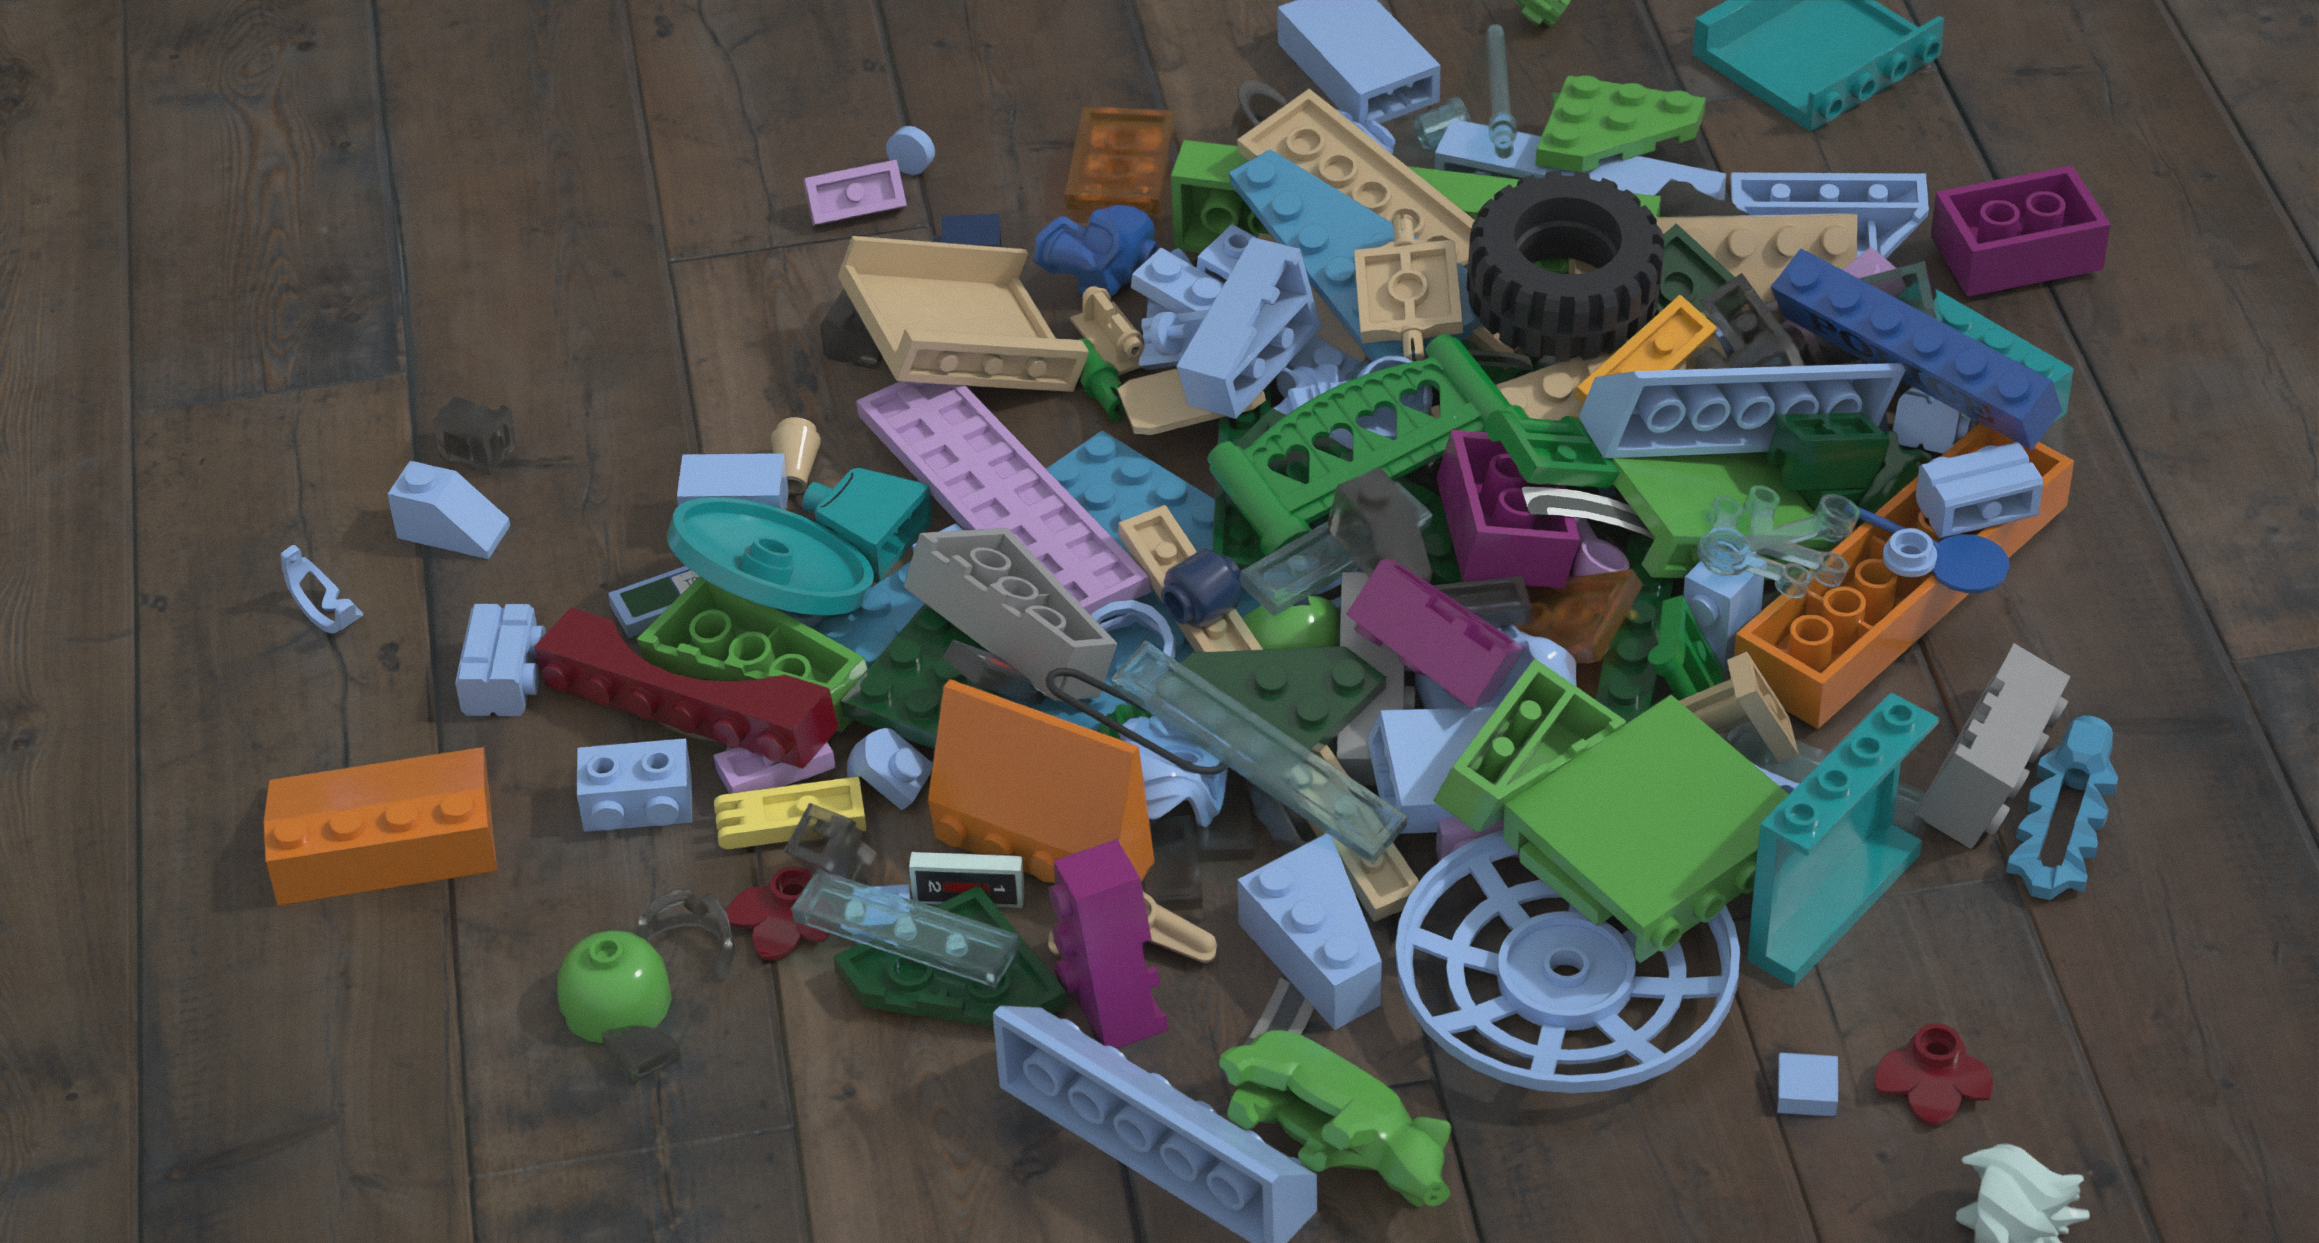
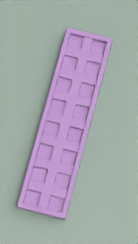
(996, 483)

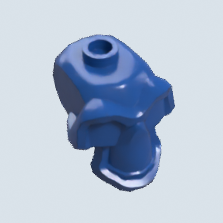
(1101, 253)

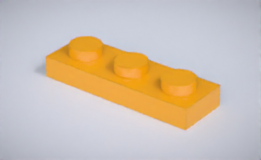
(1658, 345)

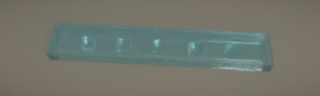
(1259, 752)

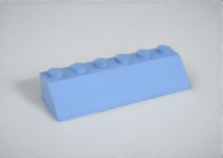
(1724, 407)
(1152, 1126)

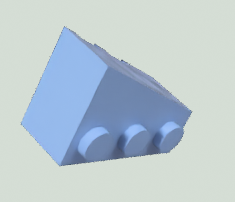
(1250, 329)
(1314, 930)

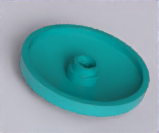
(770, 556)

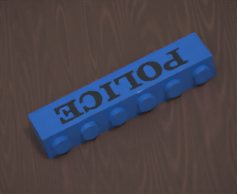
(1934, 354)

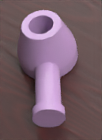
(1596, 555)

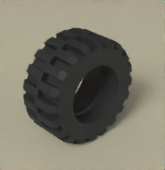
(1565, 311)

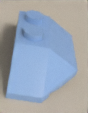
(1886, 203)

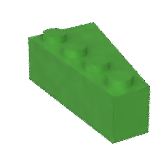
(735, 639)

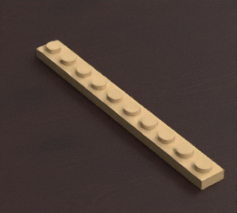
(1159, 544)

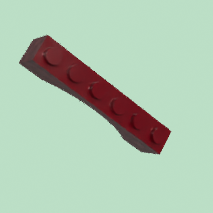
(767, 716)

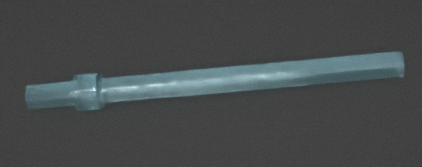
(1502, 124)

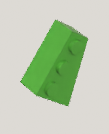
(1524, 740)

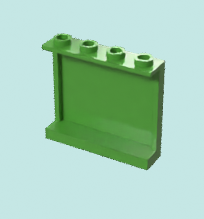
(1676, 494)
(1652, 823)

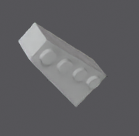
(1010, 606)
(1352, 740)
(1994, 748)

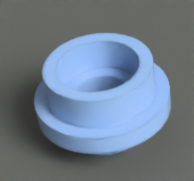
(1910, 553)

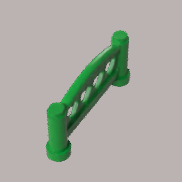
(1284, 507)

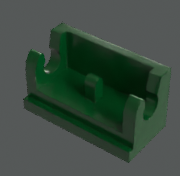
(1827, 450)

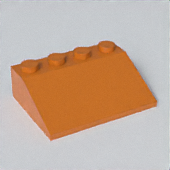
(1033, 784)
(379, 826)

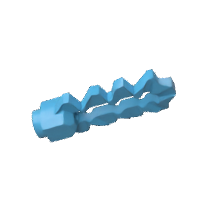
(2080, 764)

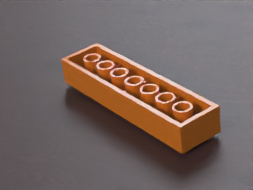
(1842, 637)

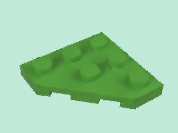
(1610, 119)

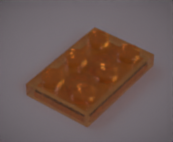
(1120, 159)
(1583, 613)

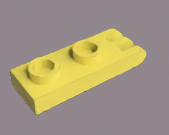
(774, 813)

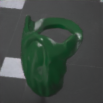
(1899, 471)

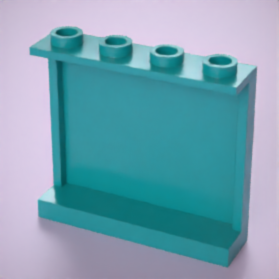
(1813, 53)
(1834, 844)

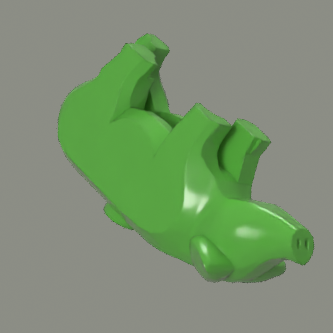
(1336, 1113)

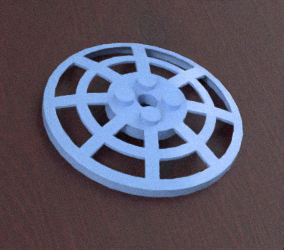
(1539, 993)

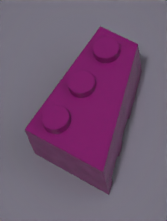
(1434, 634)
(1102, 944)

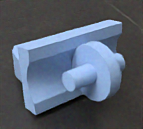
(1168, 337)

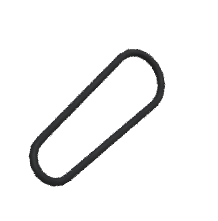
(1115, 725)

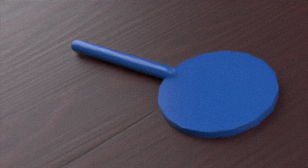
(1962, 561)

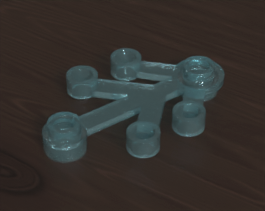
(1731, 553)

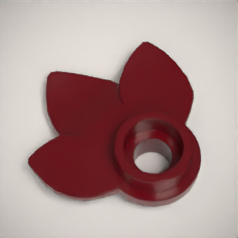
(770, 914)
(1934, 1081)

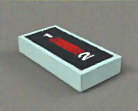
(947, 875)

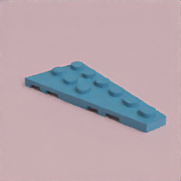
(1327, 230)

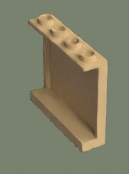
(956, 315)

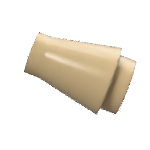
(800, 445)

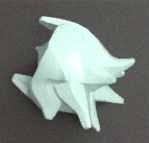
(2019, 1198)

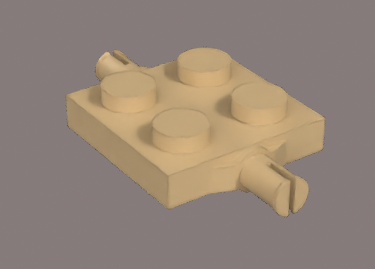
(1408, 290)

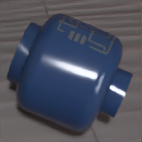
(1201, 588)

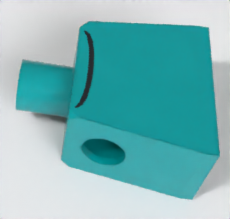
(873, 513)

